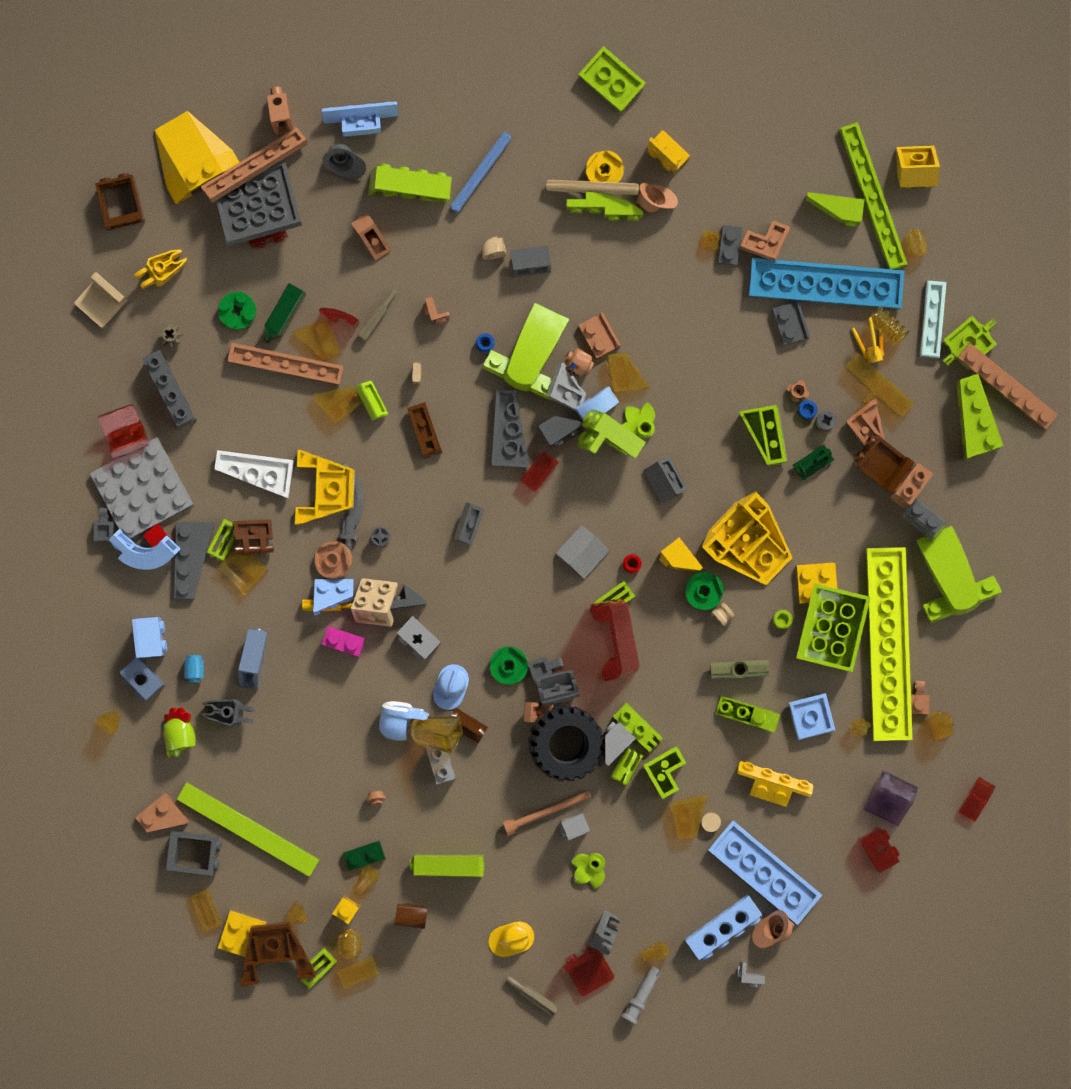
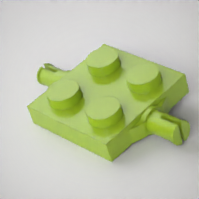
(969, 332)

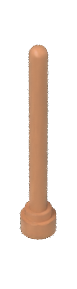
(512, 826)

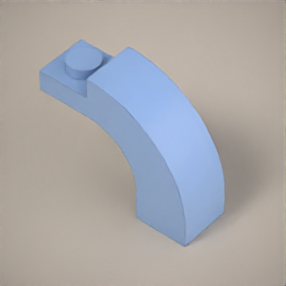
(143, 557)

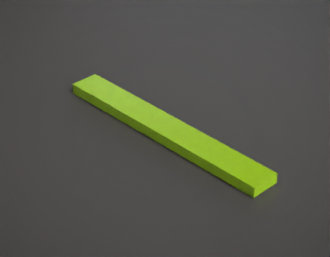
(873, 196)
(248, 829)

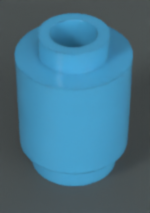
(194, 668)

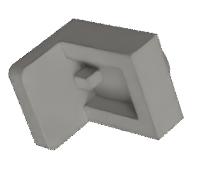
(753, 980)

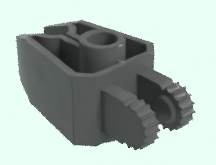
(229, 712)

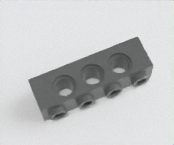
(169, 389)

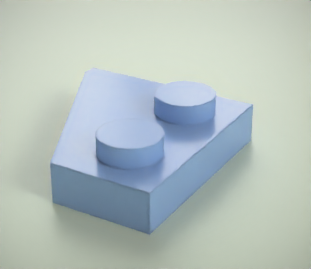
(332, 593)

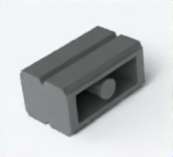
(924, 519)

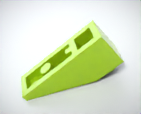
(842, 209)

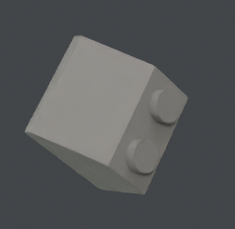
(616, 741)

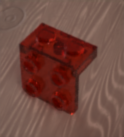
(123, 430)
(588, 970)

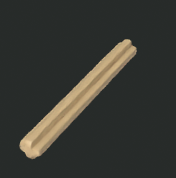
(588, 186)

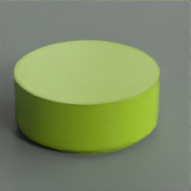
(782, 619)

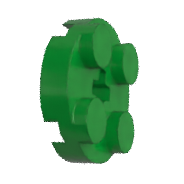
(240, 300)
(709, 581)
(510, 676)

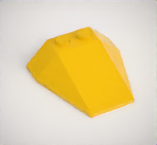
(190, 155)
(749, 540)

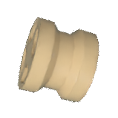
(723, 614)

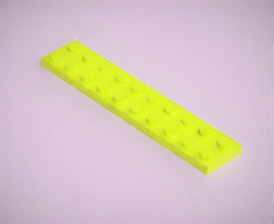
(889, 644)

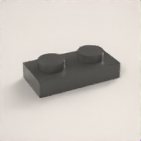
(729, 245)
(468, 523)

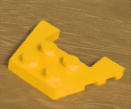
(333, 488)

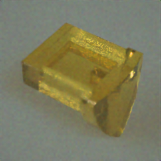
(109, 722)

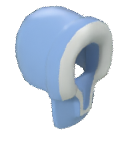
(396, 719)

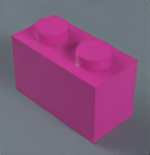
(343, 641)

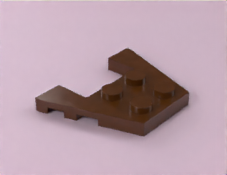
(274, 944)

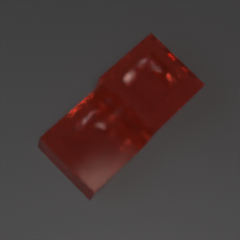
(334, 315)
(977, 798)

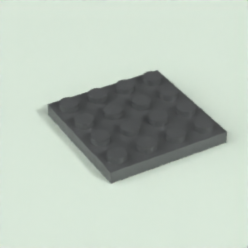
(259, 206)

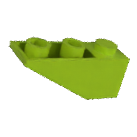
(747, 714)

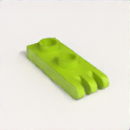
(637, 726)

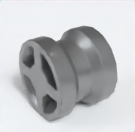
(822, 422)
(380, 536)

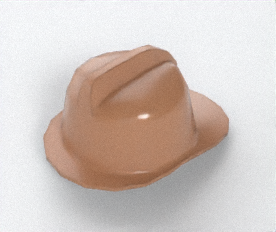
(655, 197)
(772, 929)

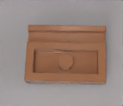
(599, 335)

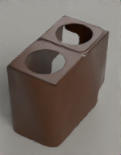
(411, 915)

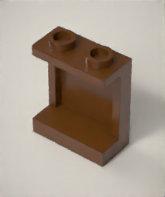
(882, 463)

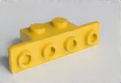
(772, 785)

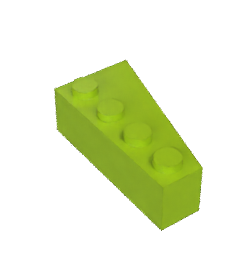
(409, 183)
(976, 419)

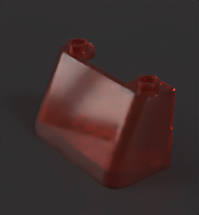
(618, 615)

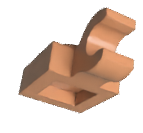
(919, 700)

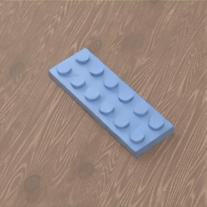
(765, 872)

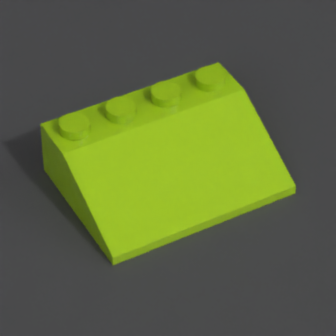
(833, 627)

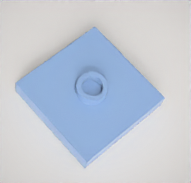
(811, 716)

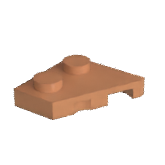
(161, 815)

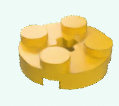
(602, 159)

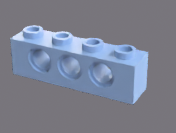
(744, 905)

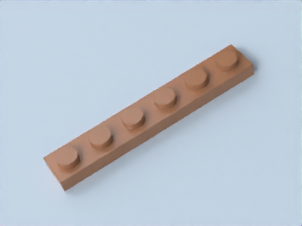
(254, 165)
(285, 364)
(1007, 386)

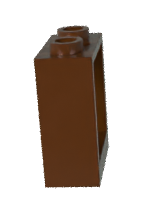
(124, 220)

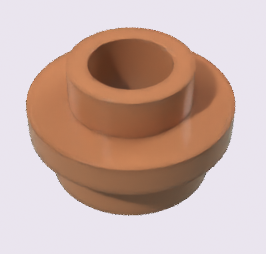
(375, 798)

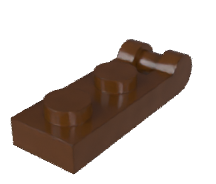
(424, 429)

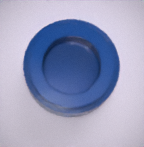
(807, 409)

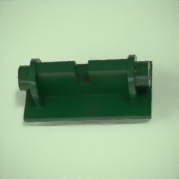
(813, 462)

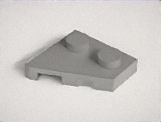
(565, 389)

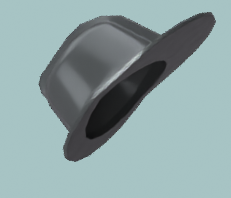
(344, 162)

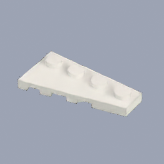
(261, 471)

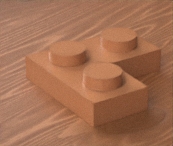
(769, 245)

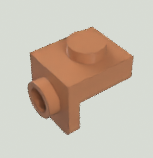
(430, 309)
(535, 709)

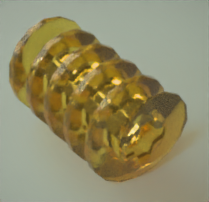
(887, 326)

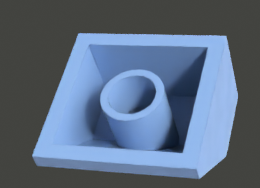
(149, 637)

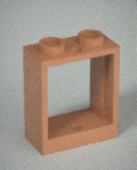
(911, 485)

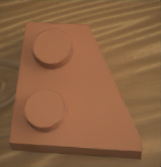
(866, 422)

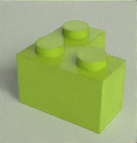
(660, 768)

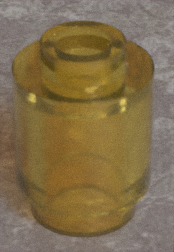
(916, 242)

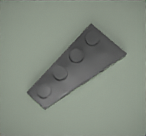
(508, 435)
(194, 541)

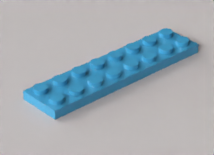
(826, 283)

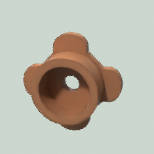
(803, 392)

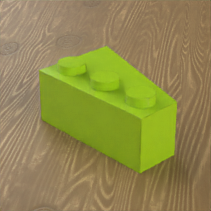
(767, 433)

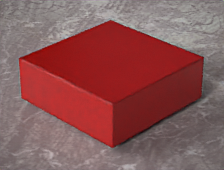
(155, 535)

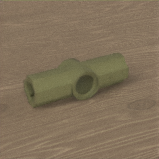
(726, 670)

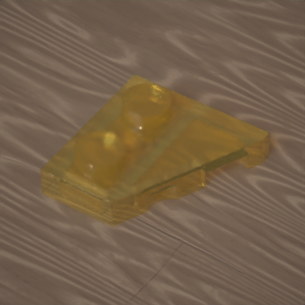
(624, 374)

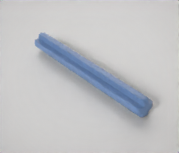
(480, 172)

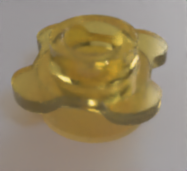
(715, 236)
(859, 727)

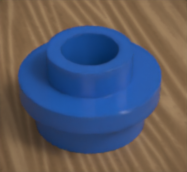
(489, 338)

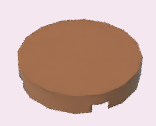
(333, 559)

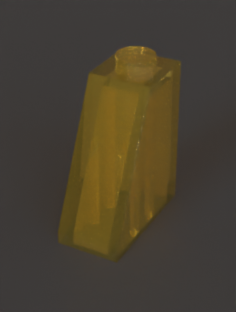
(437, 732)

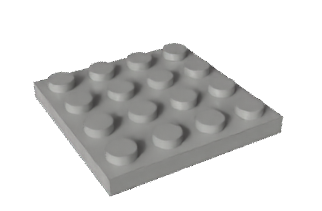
(141, 489)

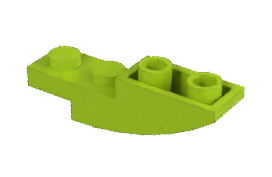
(613, 206)

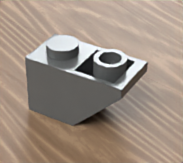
(558, 428)

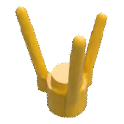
(875, 352)

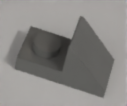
(412, 599)

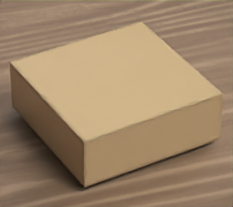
(416, 377)

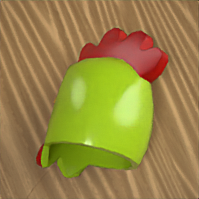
(178, 732)

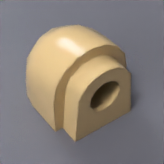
(493, 248)

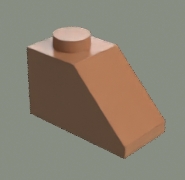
(371, 236)

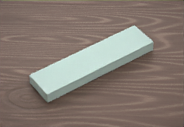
(933, 319)

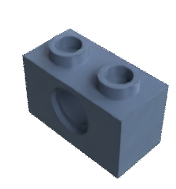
(152, 684)

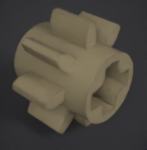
(167, 339)

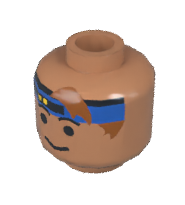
(578, 362)

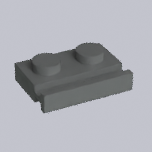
(791, 323)

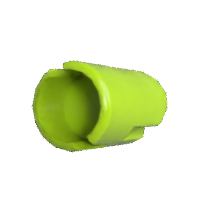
(626, 766)

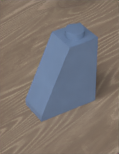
(252, 658)

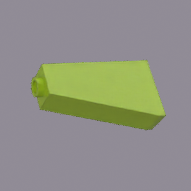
(448, 865)

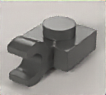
(103, 529)
(542, 668)

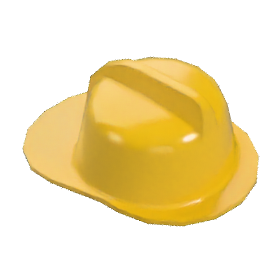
(511, 939)

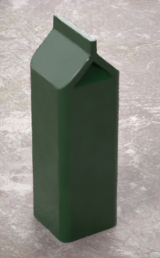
(284, 312)

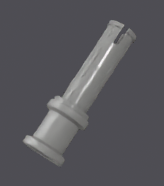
(637, 1003)

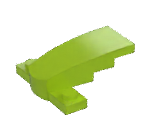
(531, 352)
(953, 578)

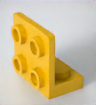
(667, 151)

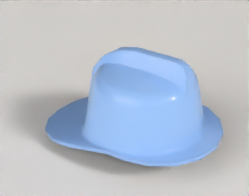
(450, 687)

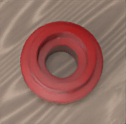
(627, 568)

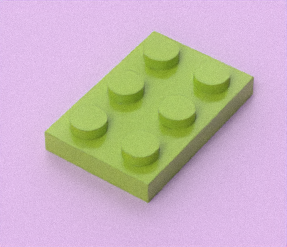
(612, 79)

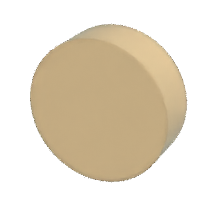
(711, 822)

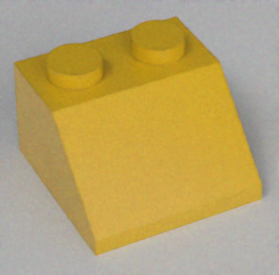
(917, 166)
(679, 557)

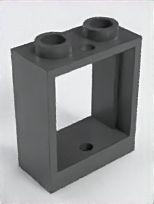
(174, 850)

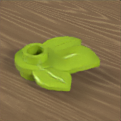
(638, 418)
(587, 871)

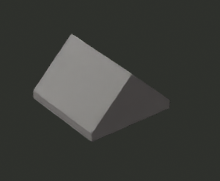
(582, 551)

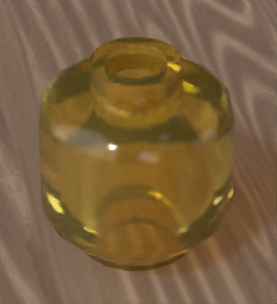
(350, 944)

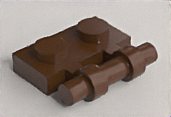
(251, 531)

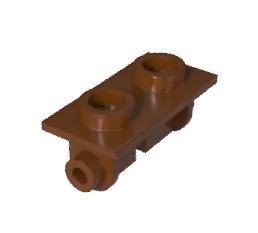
(471, 727)

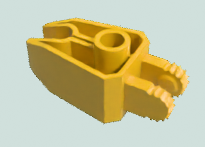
(161, 268)

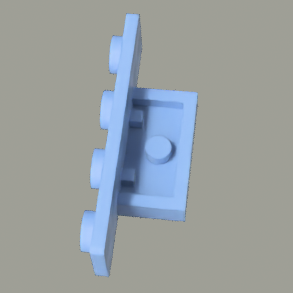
(360, 118)

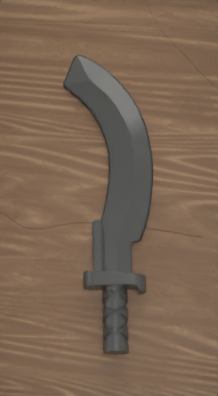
(353, 515)

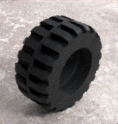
(583, 761)

